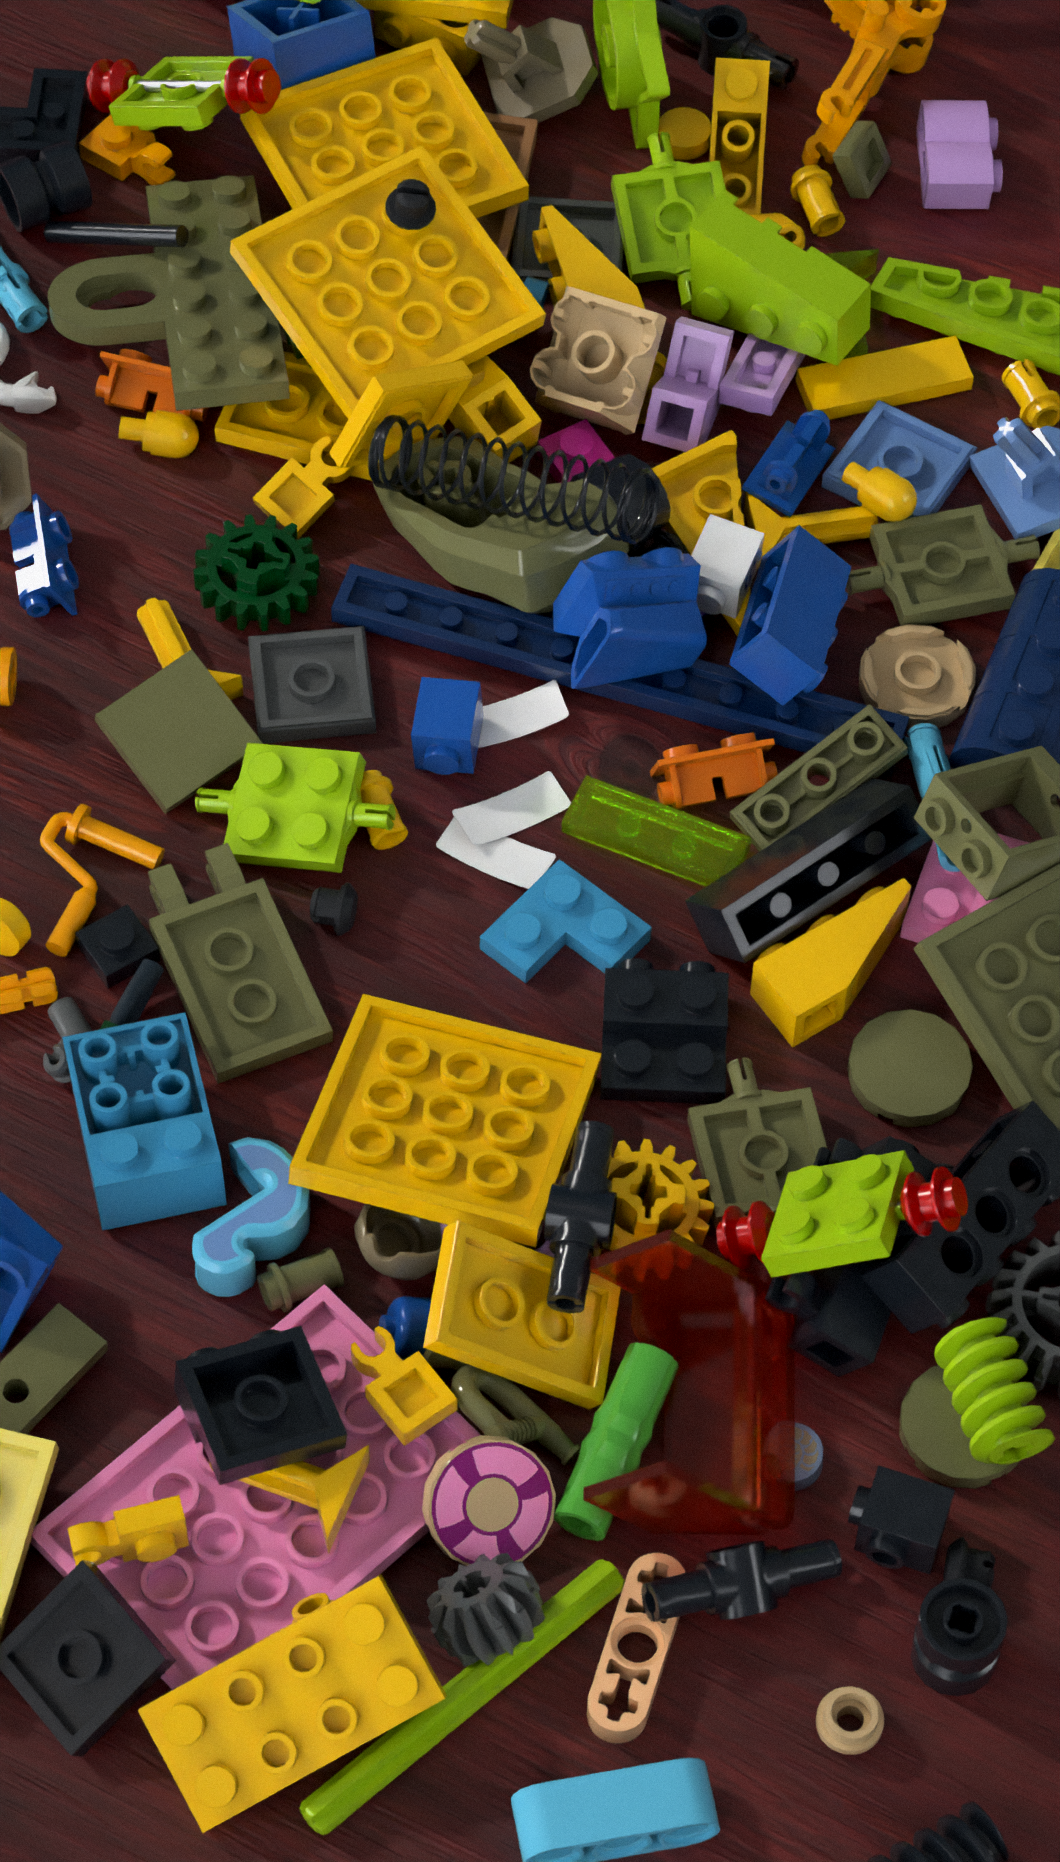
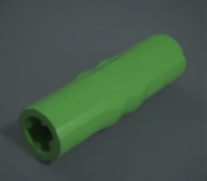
(617, 1435)

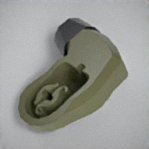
(501, 554)

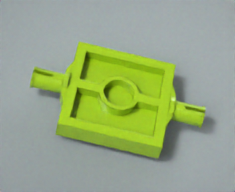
(657, 212)
(295, 807)

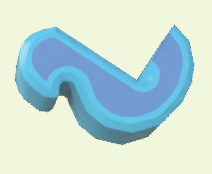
(259, 1228)

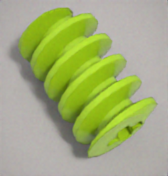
(988, 1393)

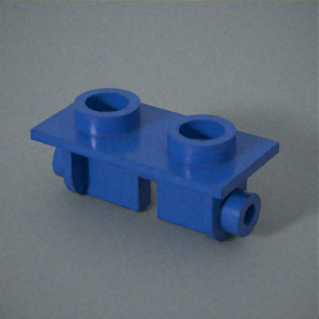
(791, 462)
(43, 540)

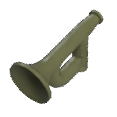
(528, 1421)

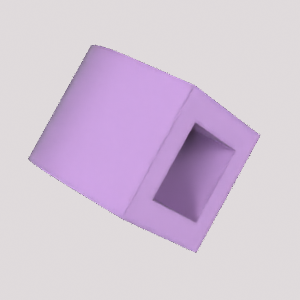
(688, 393)

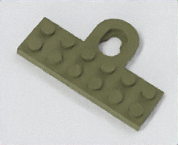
(214, 321)

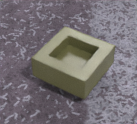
(862, 159)

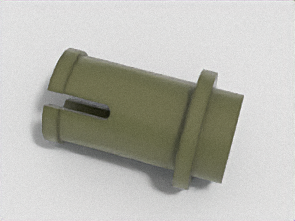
(299, 1279)

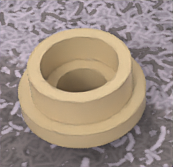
(853, 1702)

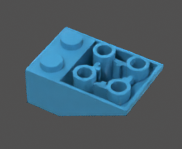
(145, 1121)

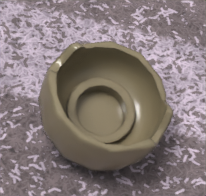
(398, 1242)

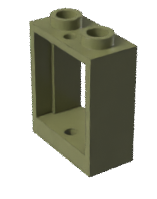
(957, 795)

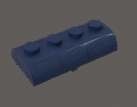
(1021, 684)

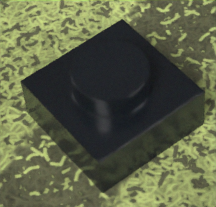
(116, 945)

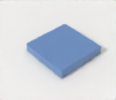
(909, 447)

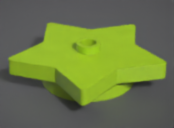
(631, 62)

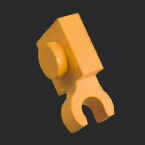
(127, 150)

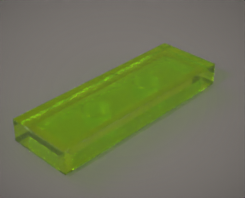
(653, 833)

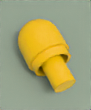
(162, 433)
(882, 491)

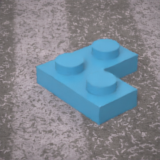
(560, 912)

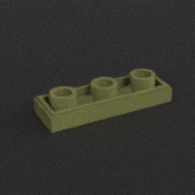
(847, 757)
(46, 1367)

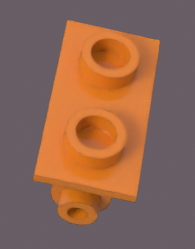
(133, 378)
(691, 772)

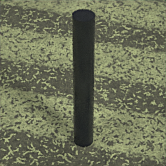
(116, 234)

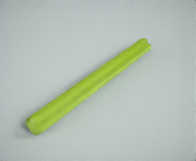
(465, 1696)

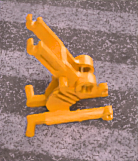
(878, 33)

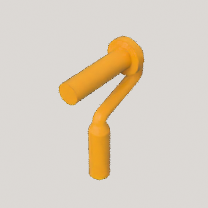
(83, 826)

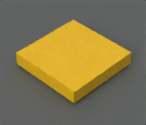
(414, 394)

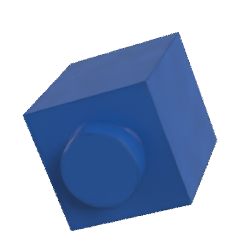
(447, 725)

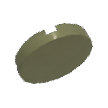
(909, 1067)
(935, 1439)

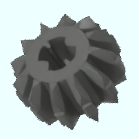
(485, 1609)

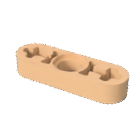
(606, 1685)

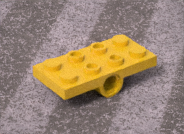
(292, 1703)

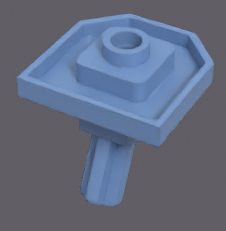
(1022, 477)

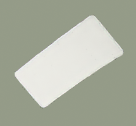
(522, 714)
(512, 810)
(499, 858)

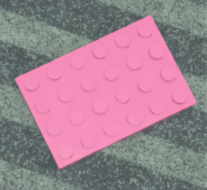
(249, 1547)

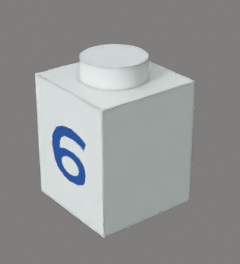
(728, 564)

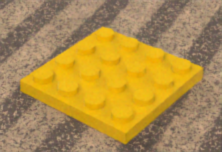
(377, 111)
(382, 296)
(446, 1119)

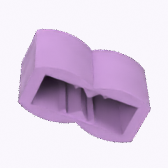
(957, 154)

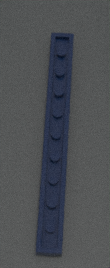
(530, 647)

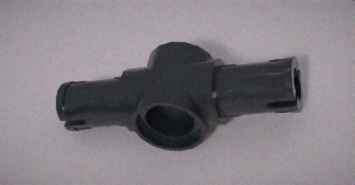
(723, 34)
(580, 1217)
(741, 1580)

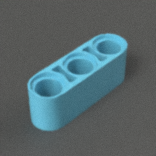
(616, 1813)

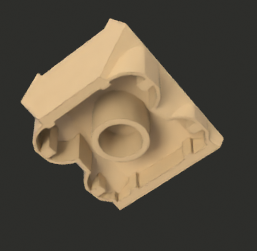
(598, 360)

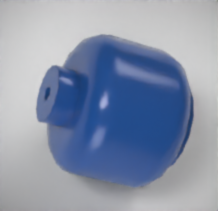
(407, 1324)

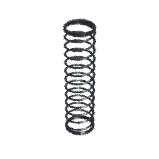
(650, 500)

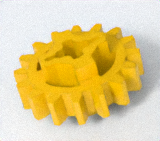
(667, 1195)

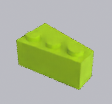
(772, 288)

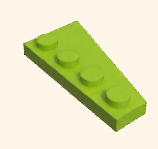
(977, 312)

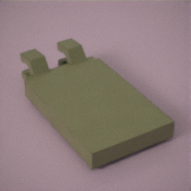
(235, 969)

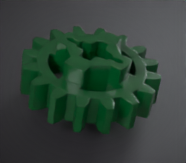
(256, 572)

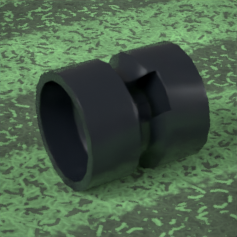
(47, 184)
(958, 1636)

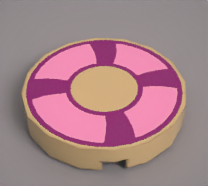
(488, 1500)

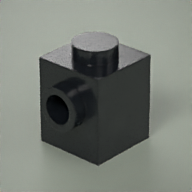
(900, 1520)

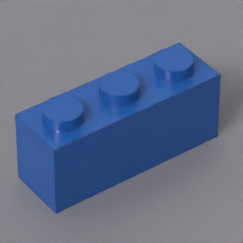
(791, 616)

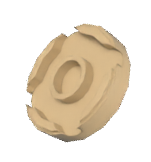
(918, 675)

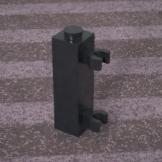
(836, 1309)

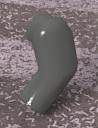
(68, 1021)

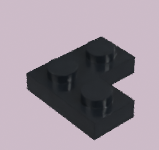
(52, 114)

